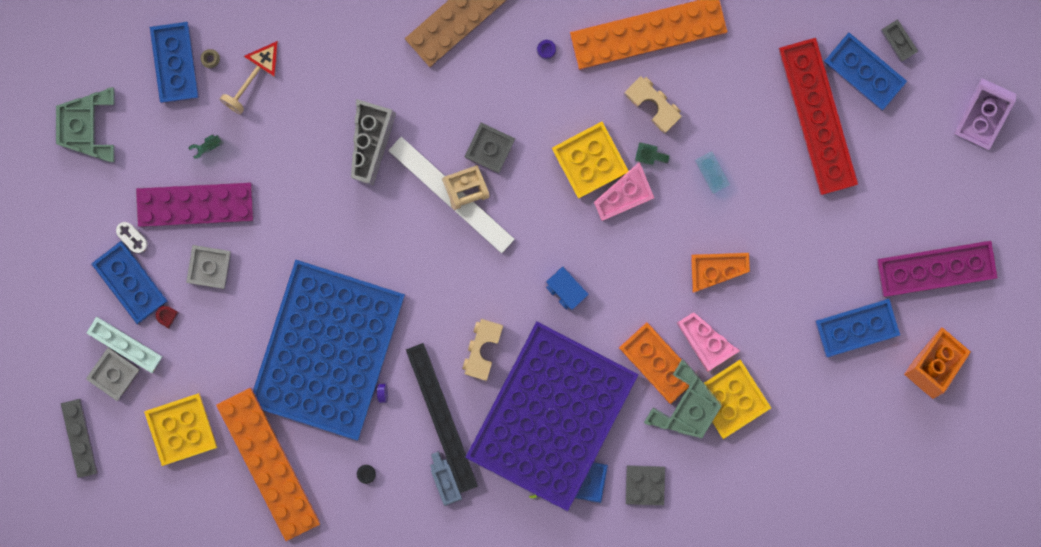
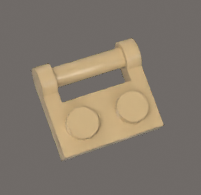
(464, 181)

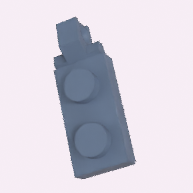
(444, 480)

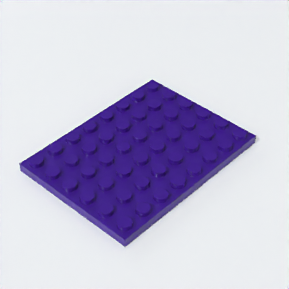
(552, 416)

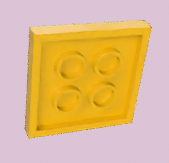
(590, 160)
(739, 398)
(180, 429)

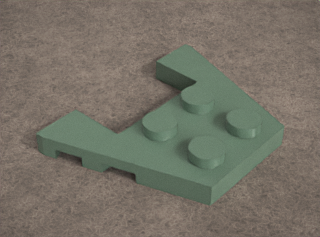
(77, 124)
(695, 409)

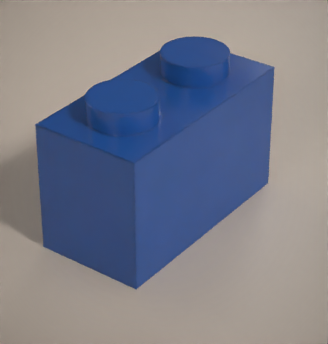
(566, 288)

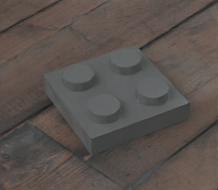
(489, 147)
(645, 485)

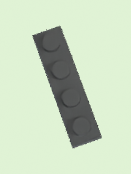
(79, 438)

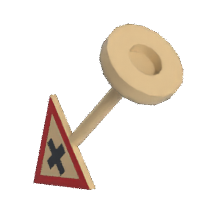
(264, 59)

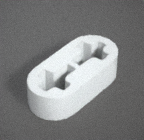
(128, 240)

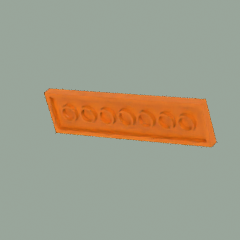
(647, 32)
(268, 464)

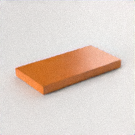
(655, 361)

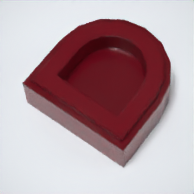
(166, 315)

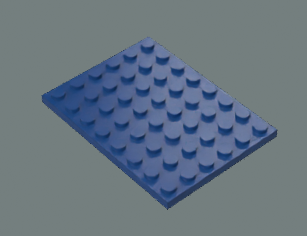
(327, 349)

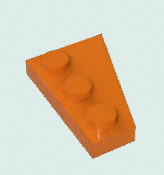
(717, 268)

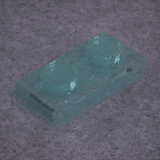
(712, 172)

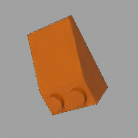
(937, 363)

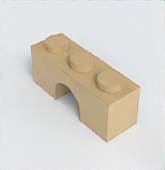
(643, 91)
(476, 365)

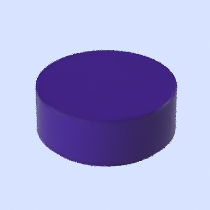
(546, 49)
(382, 393)

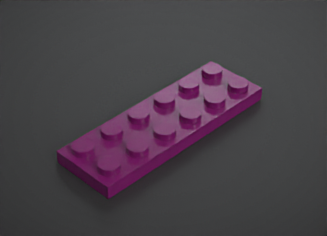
(194, 204)
(937, 268)

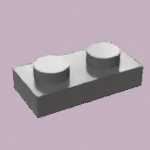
(899, 40)

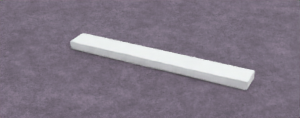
(433, 179)

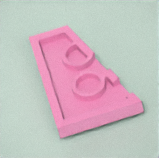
(624, 194)
(707, 343)

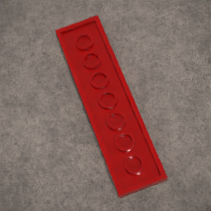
(818, 116)

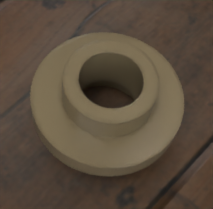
(210, 52)

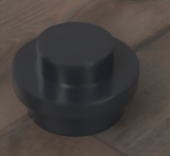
(366, 474)

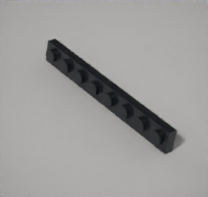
(441, 417)

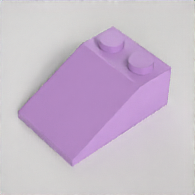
(985, 113)

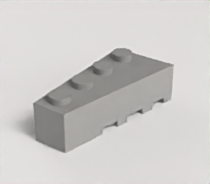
(371, 135)

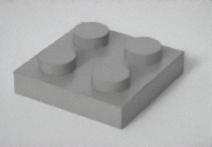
(208, 266)
(113, 374)

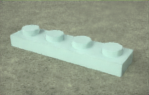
(124, 344)

